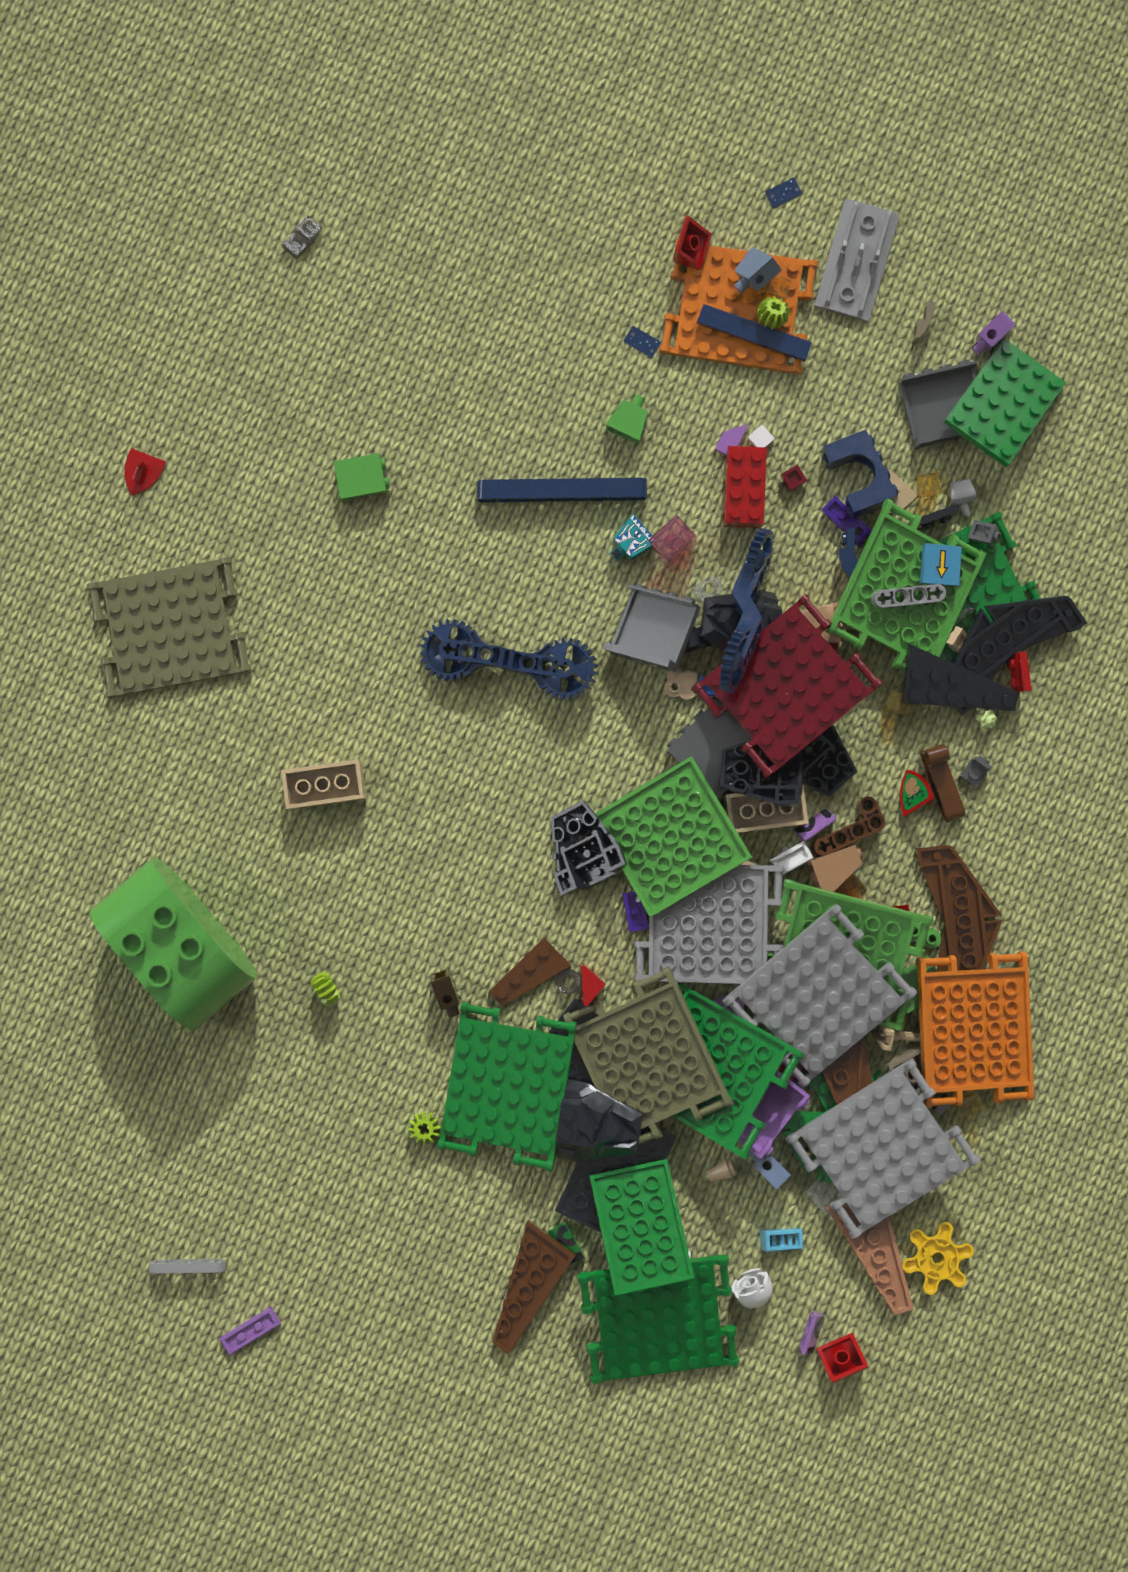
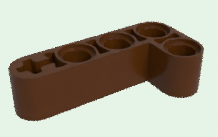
(942, 782)
(847, 831)

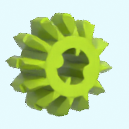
(773, 312)
(325, 988)
(431, 1127)

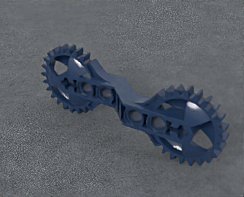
(750, 625)
(508, 659)

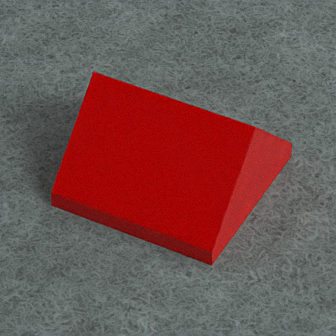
(692, 244)
(590, 984)
(842, 1358)

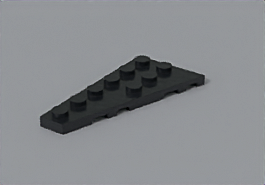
(943, 683)

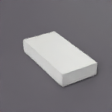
(792, 857)

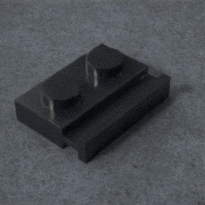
(944, 516)

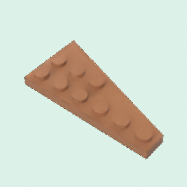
(880, 1258)

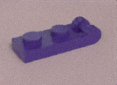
(840, 516)

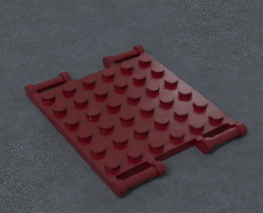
(790, 688)

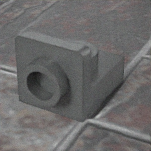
(984, 533)
(975, 770)

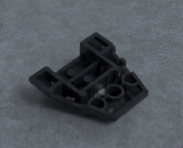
(722, 617)
(827, 763)
(744, 777)
(584, 850)
(595, 1124)

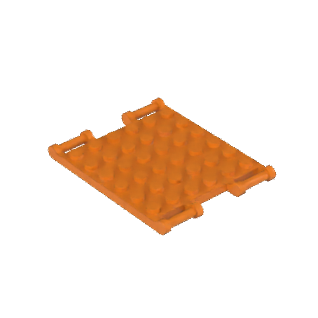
(715, 287)
(975, 1028)

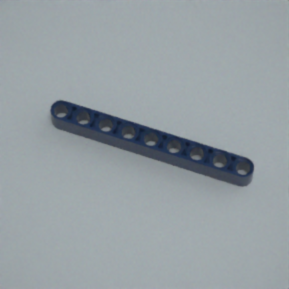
(561, 490)

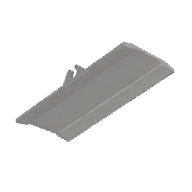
(857, 259)

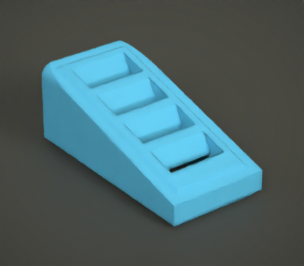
(769, 1235)

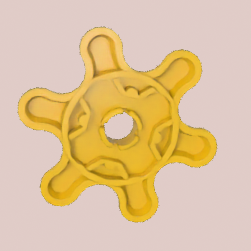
(951, 1256)

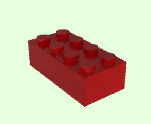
(745, 487)

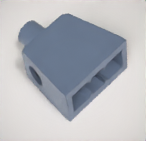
(755, 270)
(776, 1174)

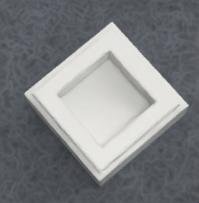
(760, 437)

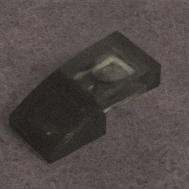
(302, 238)

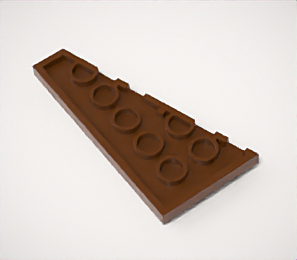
(534, 1275)

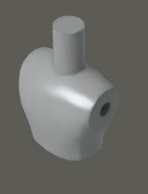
(962, 493)

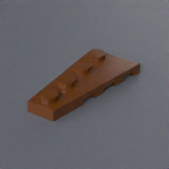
(529, 972)

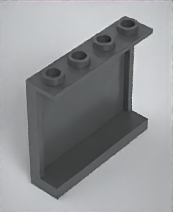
(931, 398)
(654, 628)
(705, 743)

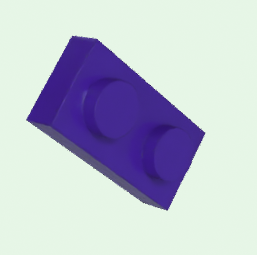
(635, 912)

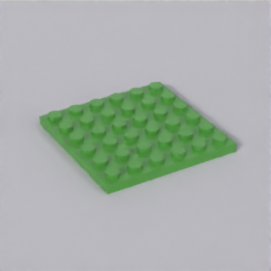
(673, 836)

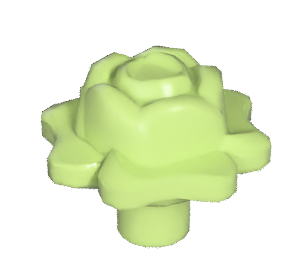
(987, 719)

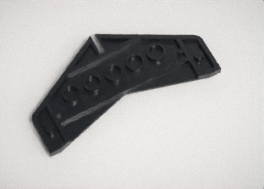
(1013, 629)

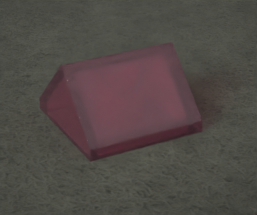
(673, 541)

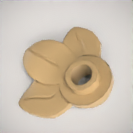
(683, 683)

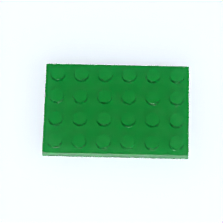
(1004, 402)
(641, 1228)

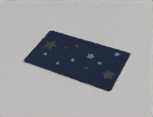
(783, 192)
(642, 341)

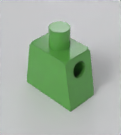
(629, 420)

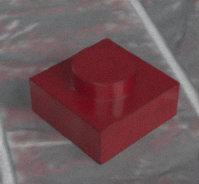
(793, 478)

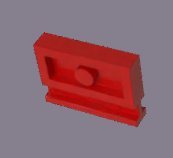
(1019, 672)

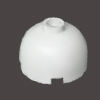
(753, 1289)

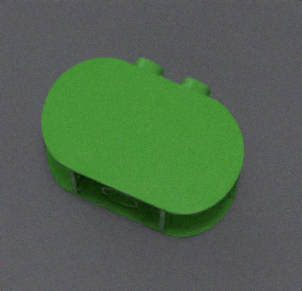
(173, 944)

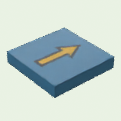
(940, 564)

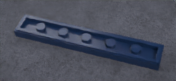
(754, 332)

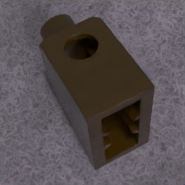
(442, 985)

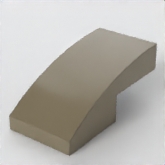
(922, 324)

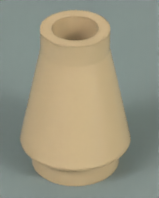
(722, 1171)

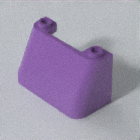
(775, 1111)

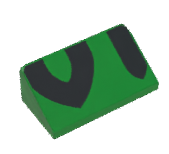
(564, 1236)

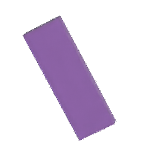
(250, 1330)

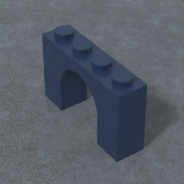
(861, 449)

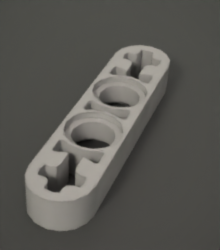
(908, 593)
(187, 1266)

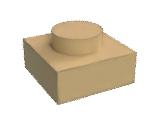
(956, 639)

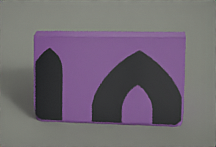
(816, 824)
(811, 1333)

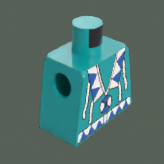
(631, 540)

